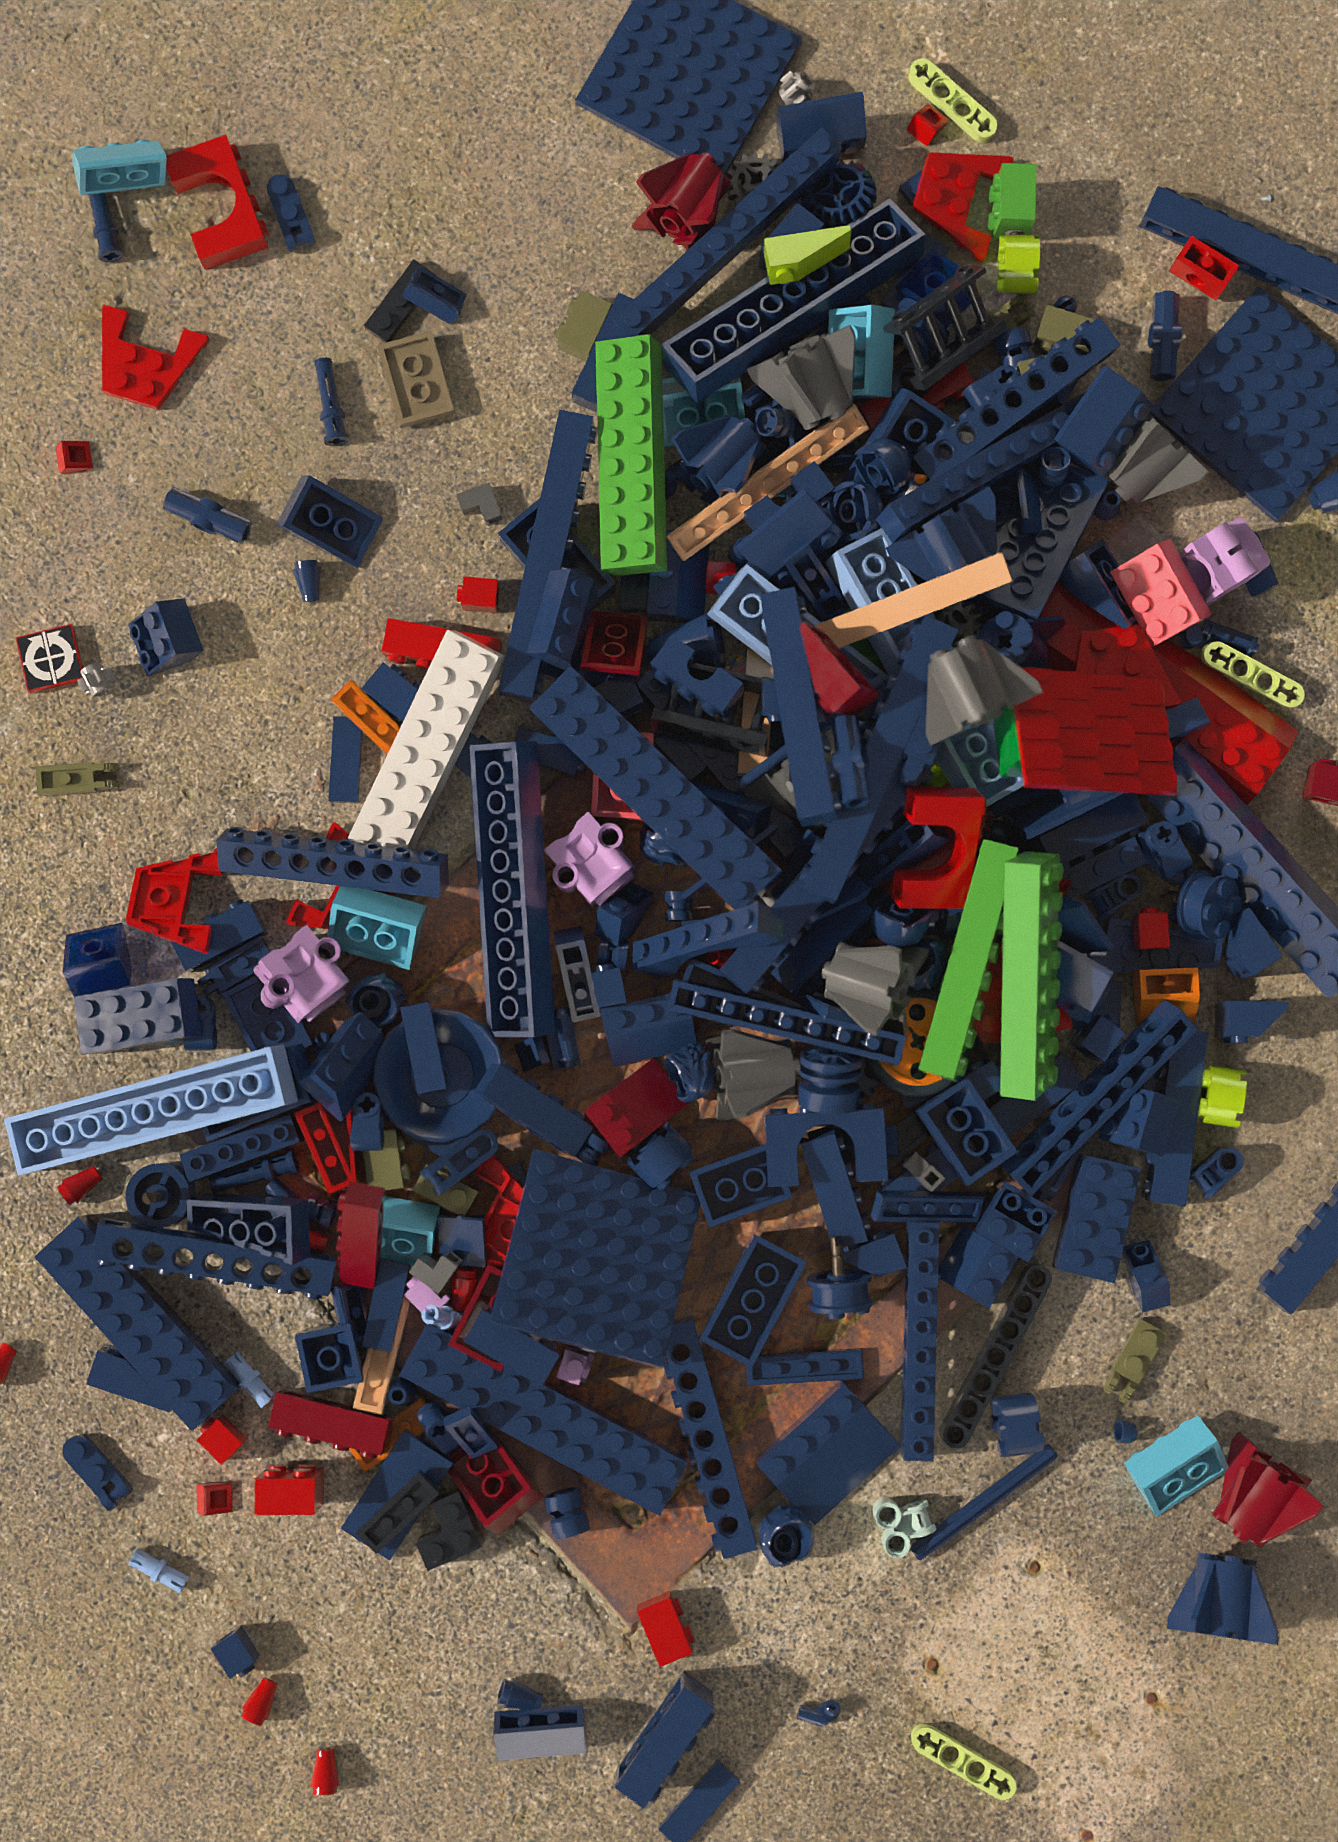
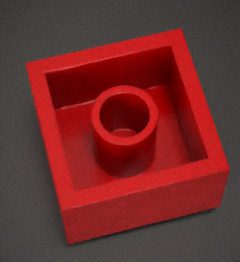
(289, 1490)

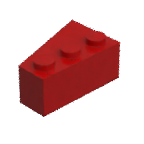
(329, 1145)

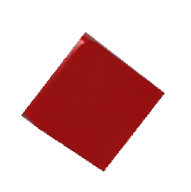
(927, 124)
(73, 456)
(715, 572)
(214, 1498)

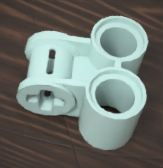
(903, 1523)

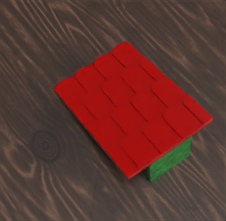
(1089, 735)

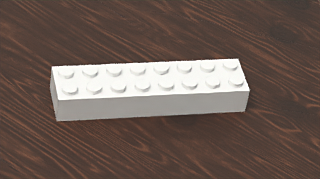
(428, 742)

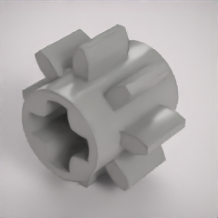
(796, 88)
(96, 680)

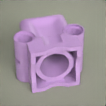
(1224, 559)
(597, 867)
(305, 978)

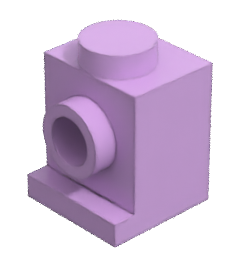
(422, 1295)
(575, 1365)

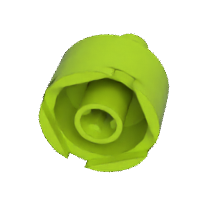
(1018, 264)
(1222, 1096)

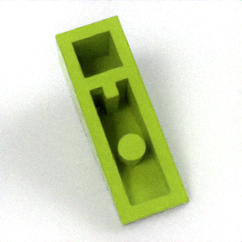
(799, 254)

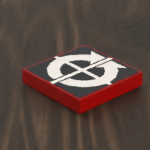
(50, 658)

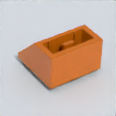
(1175, 985)

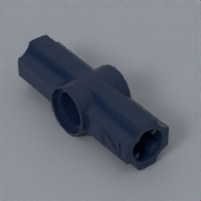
(1164, 335)
(207, 515)
(851, 761)

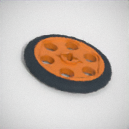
(898, 1077)

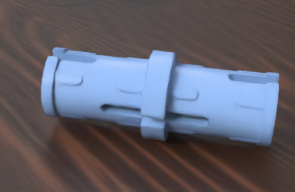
(442, 1317)
(249, 1379)
(158, 1570)

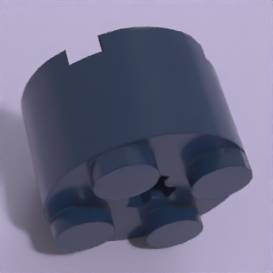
(660, 1156)
(1017, 1423)

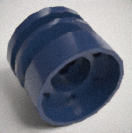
(829, 1081)

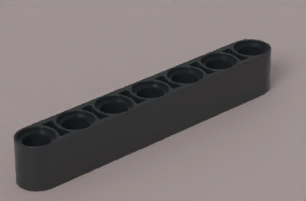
(995, 1370)

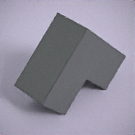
(480, 499)
(922, 1171)
(435, 1273)

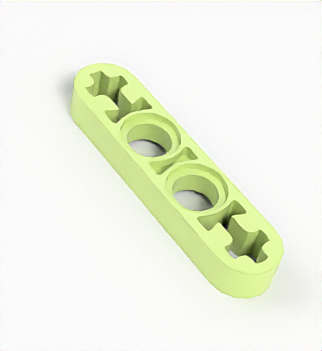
(949, 103)
(1254, 670)
(963, 1761)

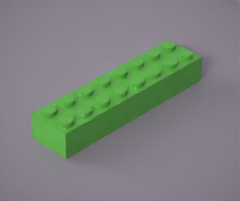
(631, 455)
(969, 966)
(1030, 974)

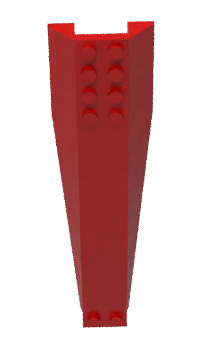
(1243, 734)

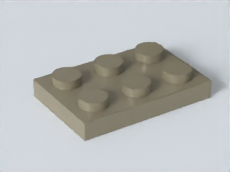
(415, 379)

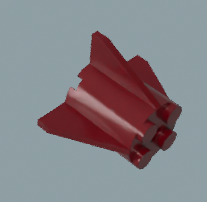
(682, 198)
(1262, 1496)

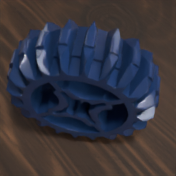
(856, 195)

